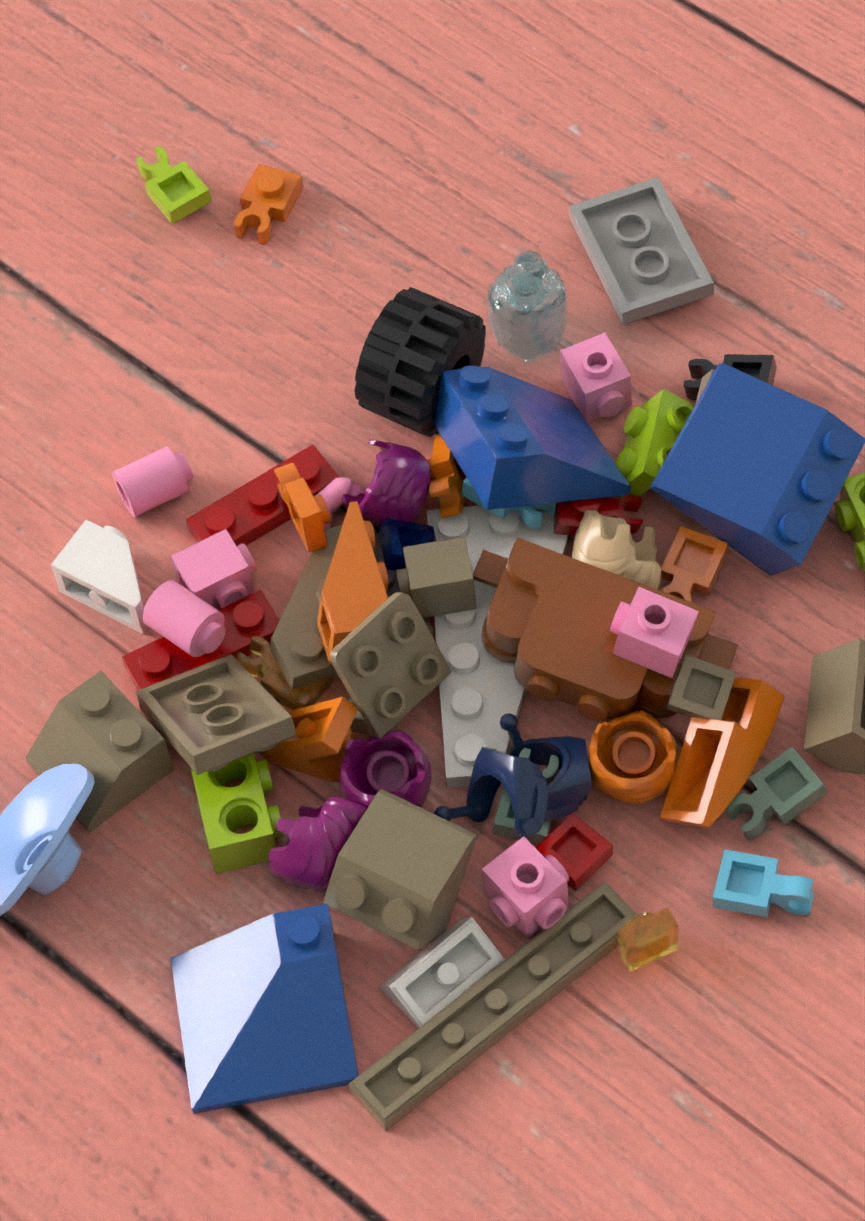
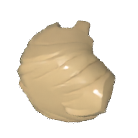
(610, 546)

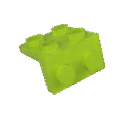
(650, 437)

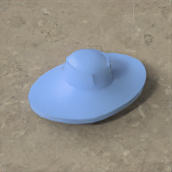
(36, 834)

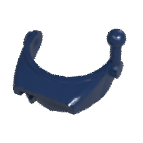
(574, 778)
(521, 780)

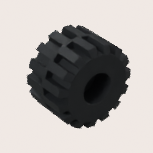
(409, 352)

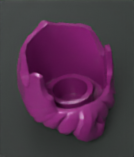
(397, 486)
(386, 764)
(314, 843)

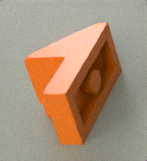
(319, 739)

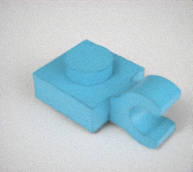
(752, 883)

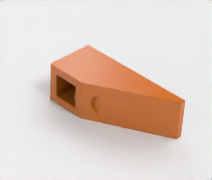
(353, 583)

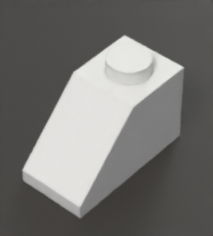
(101, 574)

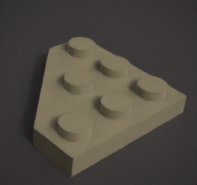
(297, 639)

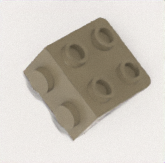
(388, 665)

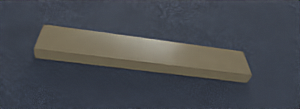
(492, 1007)

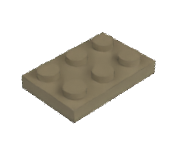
(215, 714)

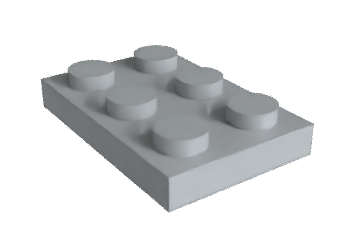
(641, 250)

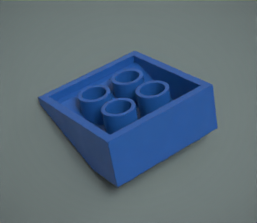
(521, 441)
(758, 468)

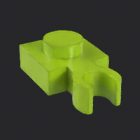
(173, 189)

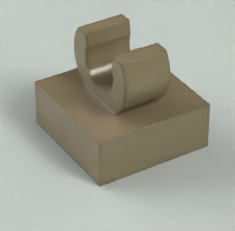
(701, 689)

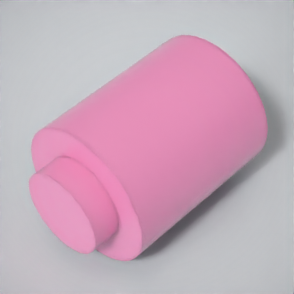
(153, 480)
(184, 619)

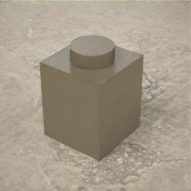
(438, 577)

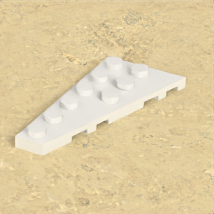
(479, 685)

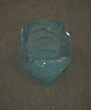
(528, 307)

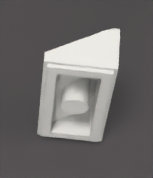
(442, 971)

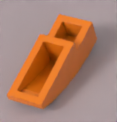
(721, 754)

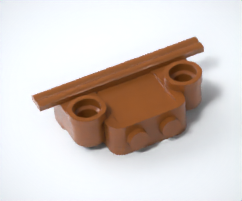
(556, 624)

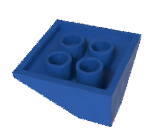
(264, 1012)

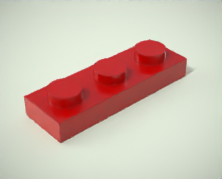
(258, 505)
(163, 659)

